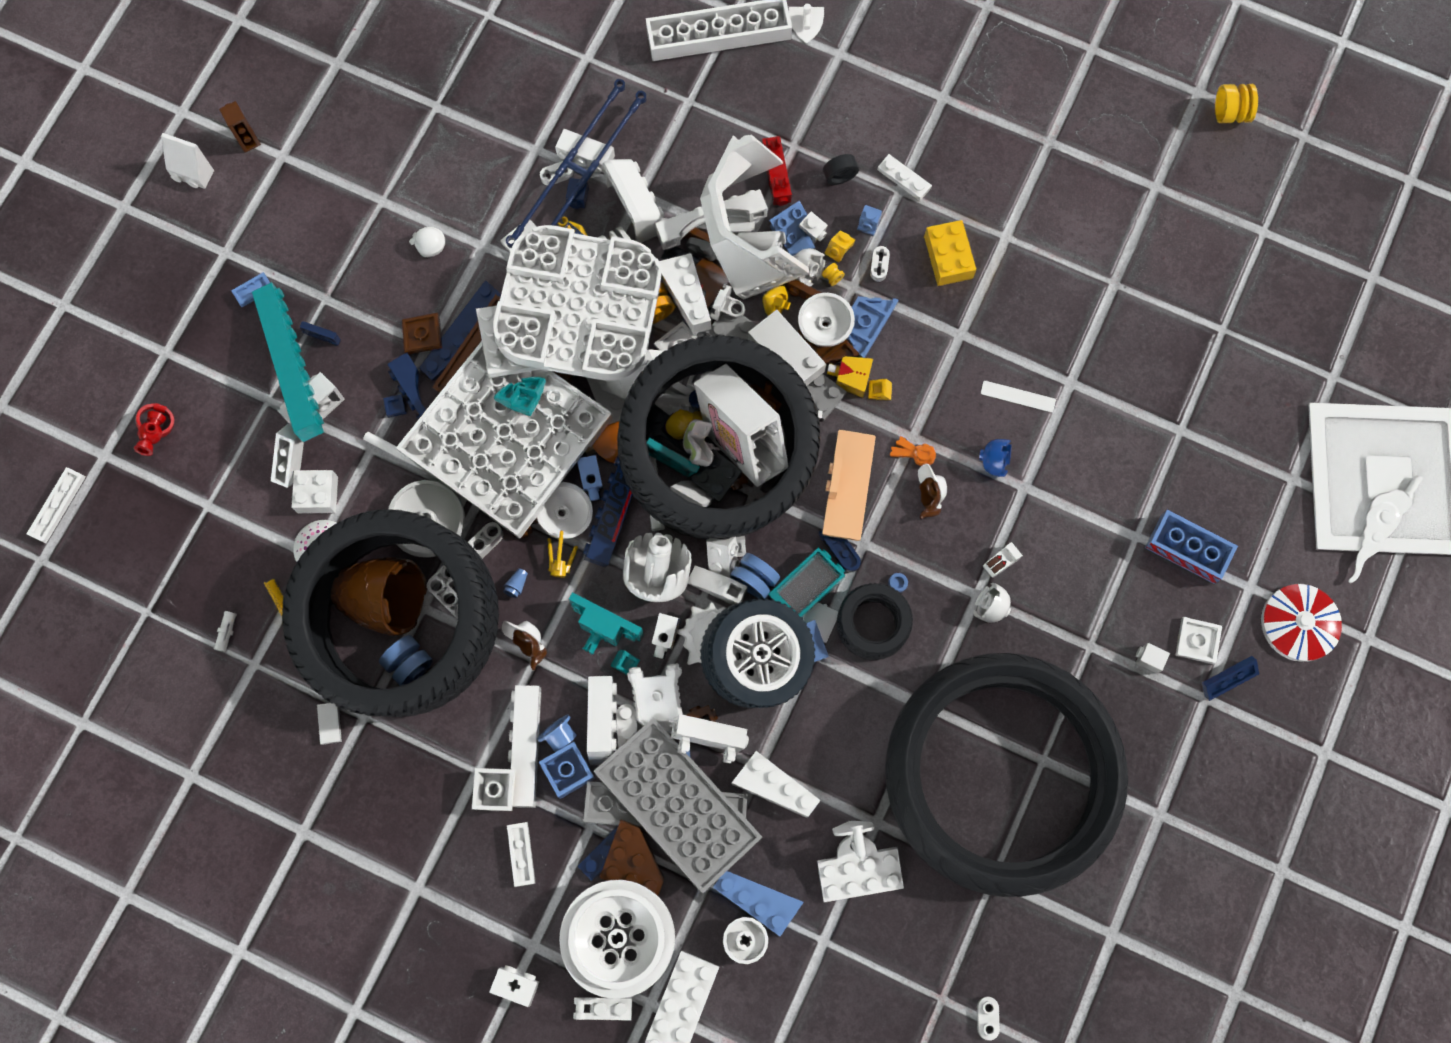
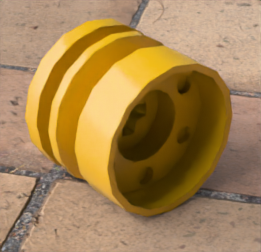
(1236, 103)

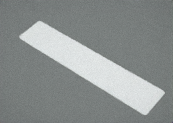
(1018, 396)

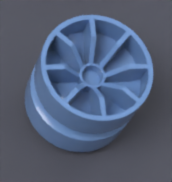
(405, 660)

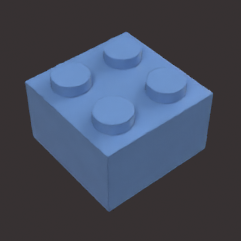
(566, 770)

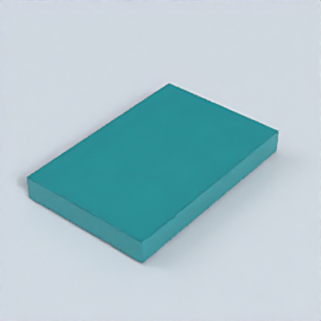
(671, 458)

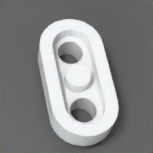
(988, 1018)

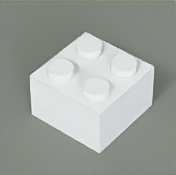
(314, 491)

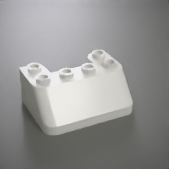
(634, 195)

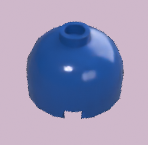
(996, 457)

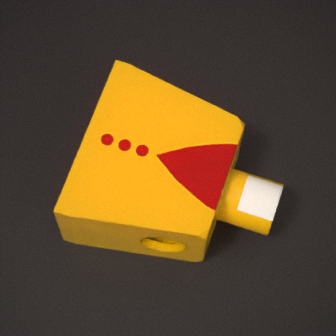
(852, 374)

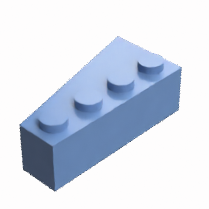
(764, 904)

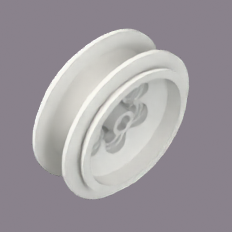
(588, 962)

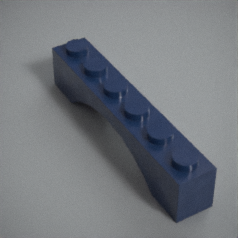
(408, 376)

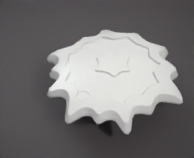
(695, 630)

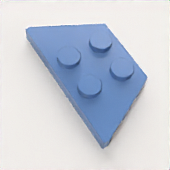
(869, 321)

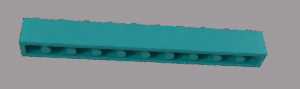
(288, 363)

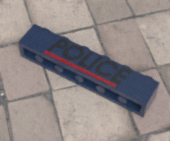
(609, 518)

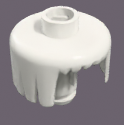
(656, 567)

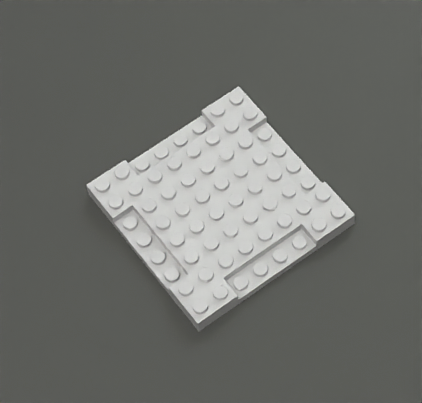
(497, 455)

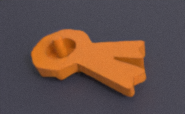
(921, 454)

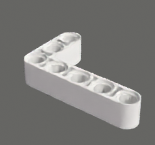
(447, 582)

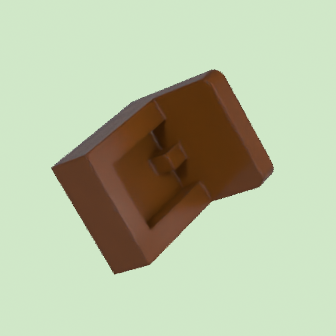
(703, 712)

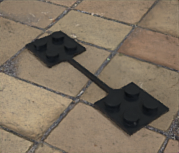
(716, 477)

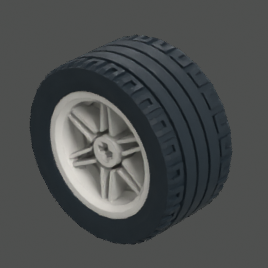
(784, 631)

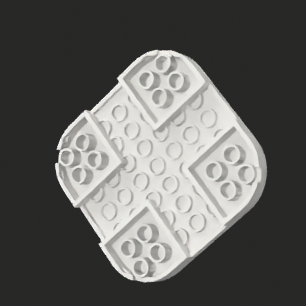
(577, 303)

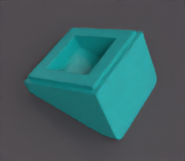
(624, 661)

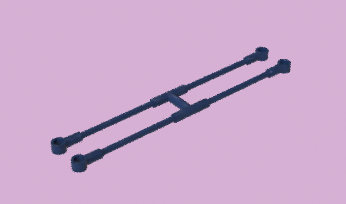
(567, 162)

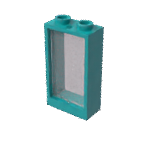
(808, 582)

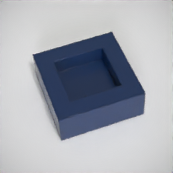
(394, 406)

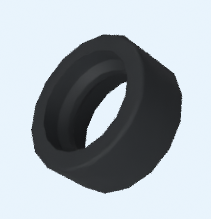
(840, 169)

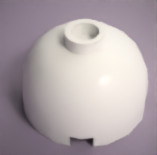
(814, 261)
(993, 604)

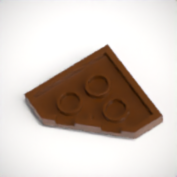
(632, 859)

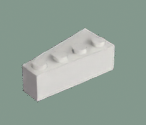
(684, 286)
(601, 719)
(770, 783)

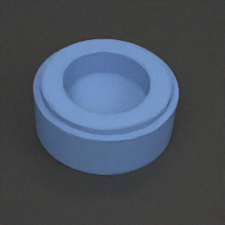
(898, 582)

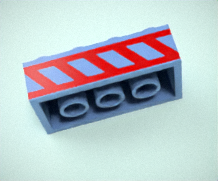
(1191, 547)

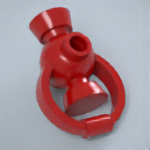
(150, 432)

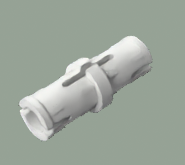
(225, 631)

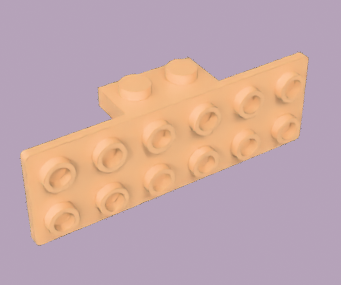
(848, 485)

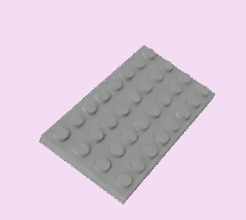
(677, 805)

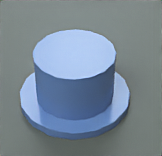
(558, 734)

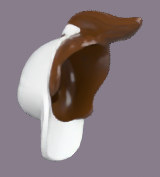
(933, 491)
(528, 639)

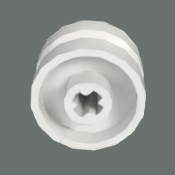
(748, 952)

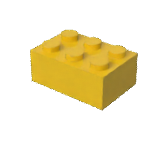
(950, 252)

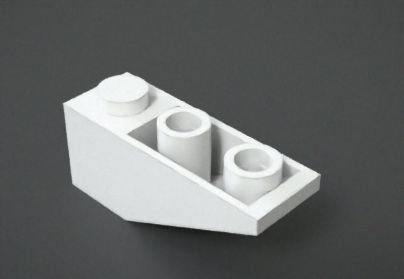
(717, 585)

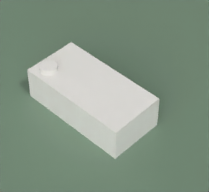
(784, 340)

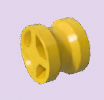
(833, 274)

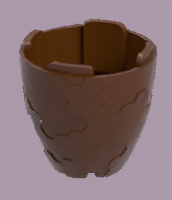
(381, 594)

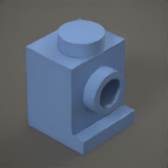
(869, 220)

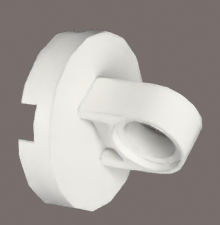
(724, 304)

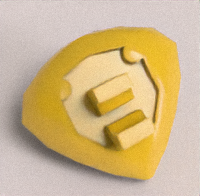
(775, 300)

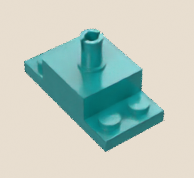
(602, 624)

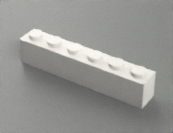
(525, 744)

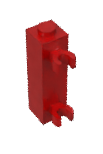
(778, 175)

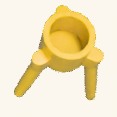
(558, 568)

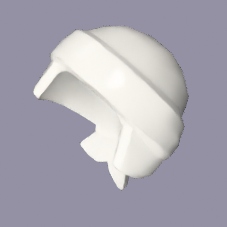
(428, 241)

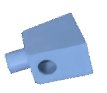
(589, 468)

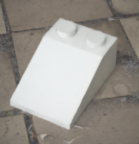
(186, 162)

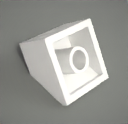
(493, 789)

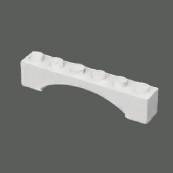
(672, 230)

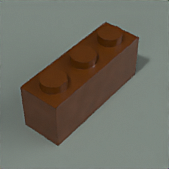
(239, 126)

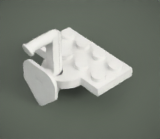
(858, 869)

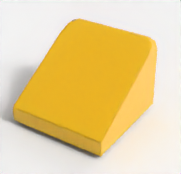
(880, 389)

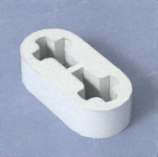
(551, 170)
(876, 263)

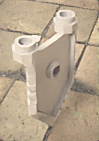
(656, 696)

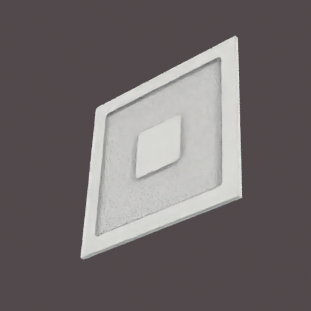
(1373, 452)

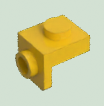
(839, 246)

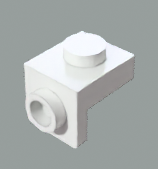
(813, 227)

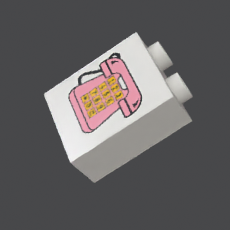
(742, 424)

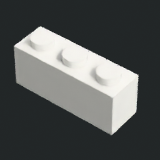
(586, 153)
(286, 456)

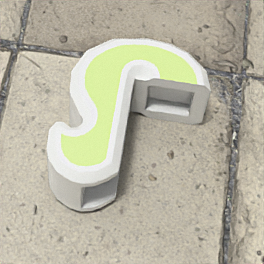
(695, 443)

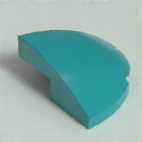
(522, 396)

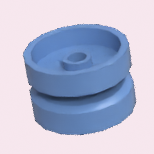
(755, 575)

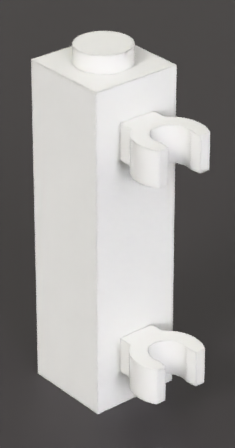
(709, 733)

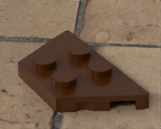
(834, 353)

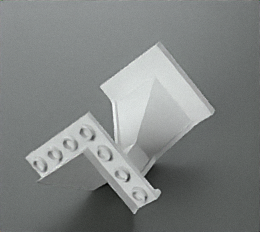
(744, 265)

